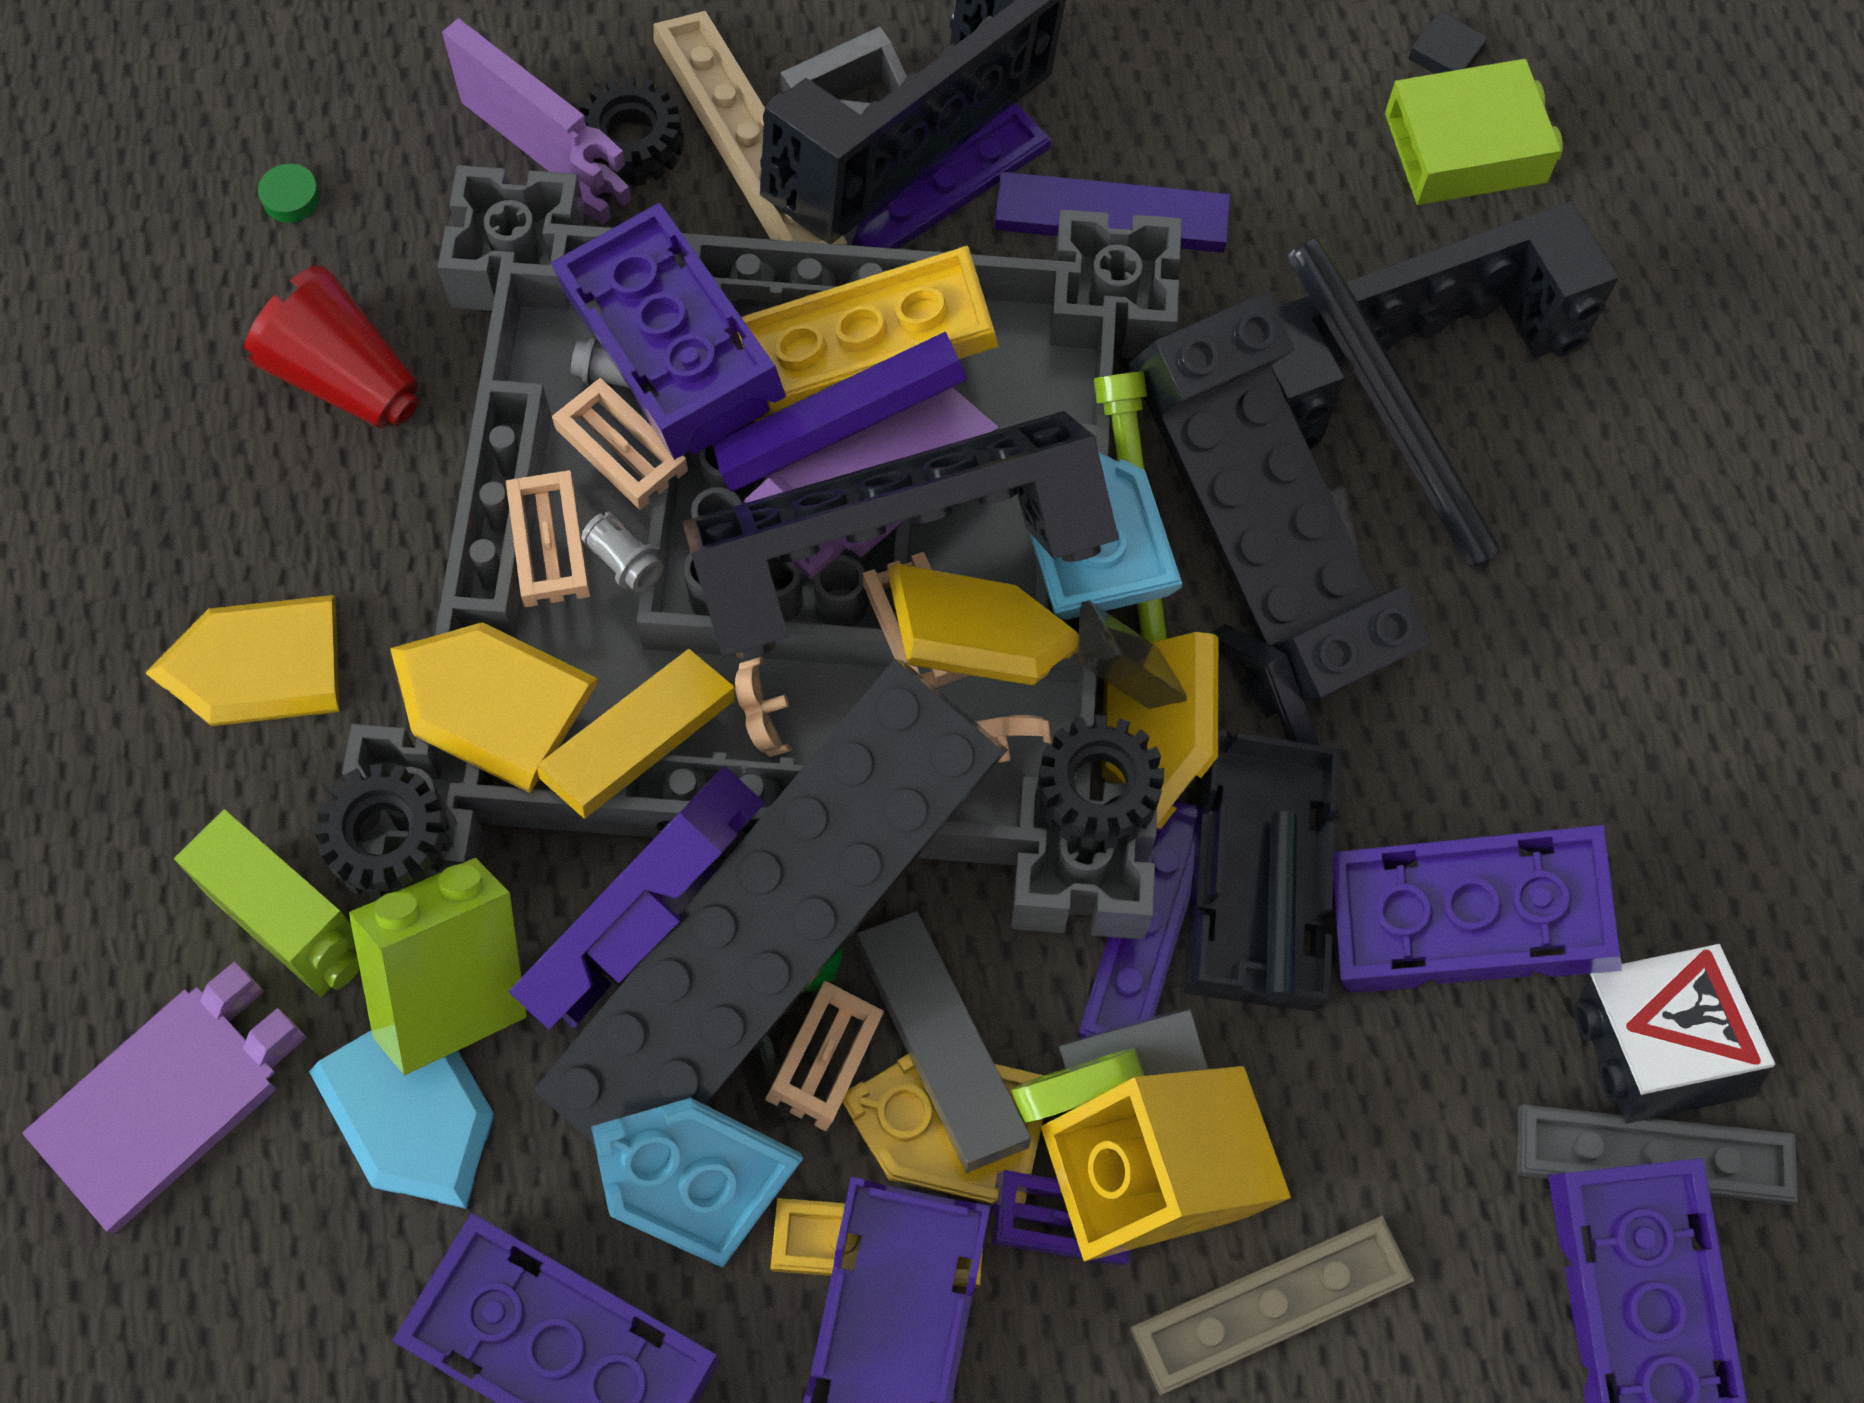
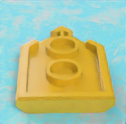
(977, 626)
(256, 662)
(490, 699)
(1181, 731)
(912, 1142)

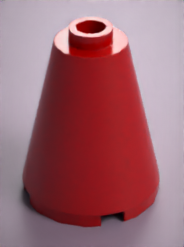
(332, 351)

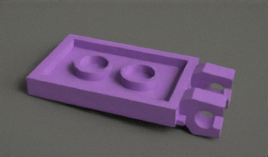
(534, 118)
(922, 427)
(163, 1098)

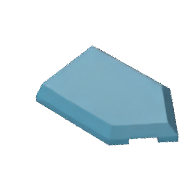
(1126, 570)
(410, 1130)
(690, 1175)

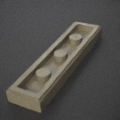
(1271, 1305)

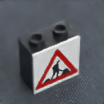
(1672, 1034)

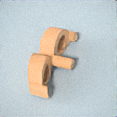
(757, 721)
(1016, 726)

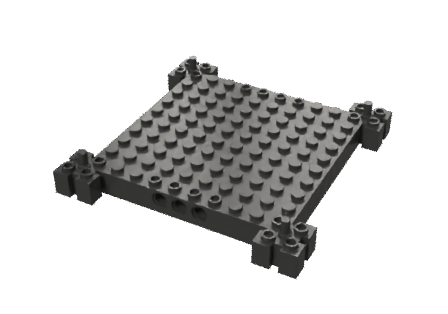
(1053, 338)

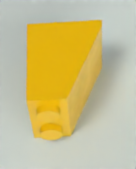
(1163, 1159)

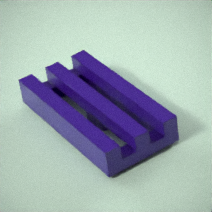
(1007, 1209)

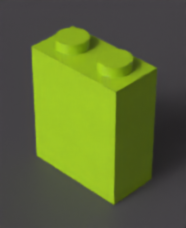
(1473, 131)
(272, 903)
(438, 964)

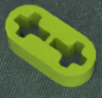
(1075, 1085)

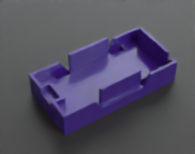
(670, 331)
(637, 905)
(1475, 909)
(1647, 1299)
(893, 1321)
(545, 1333)

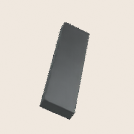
(942, 1042)
(1736, 1160)

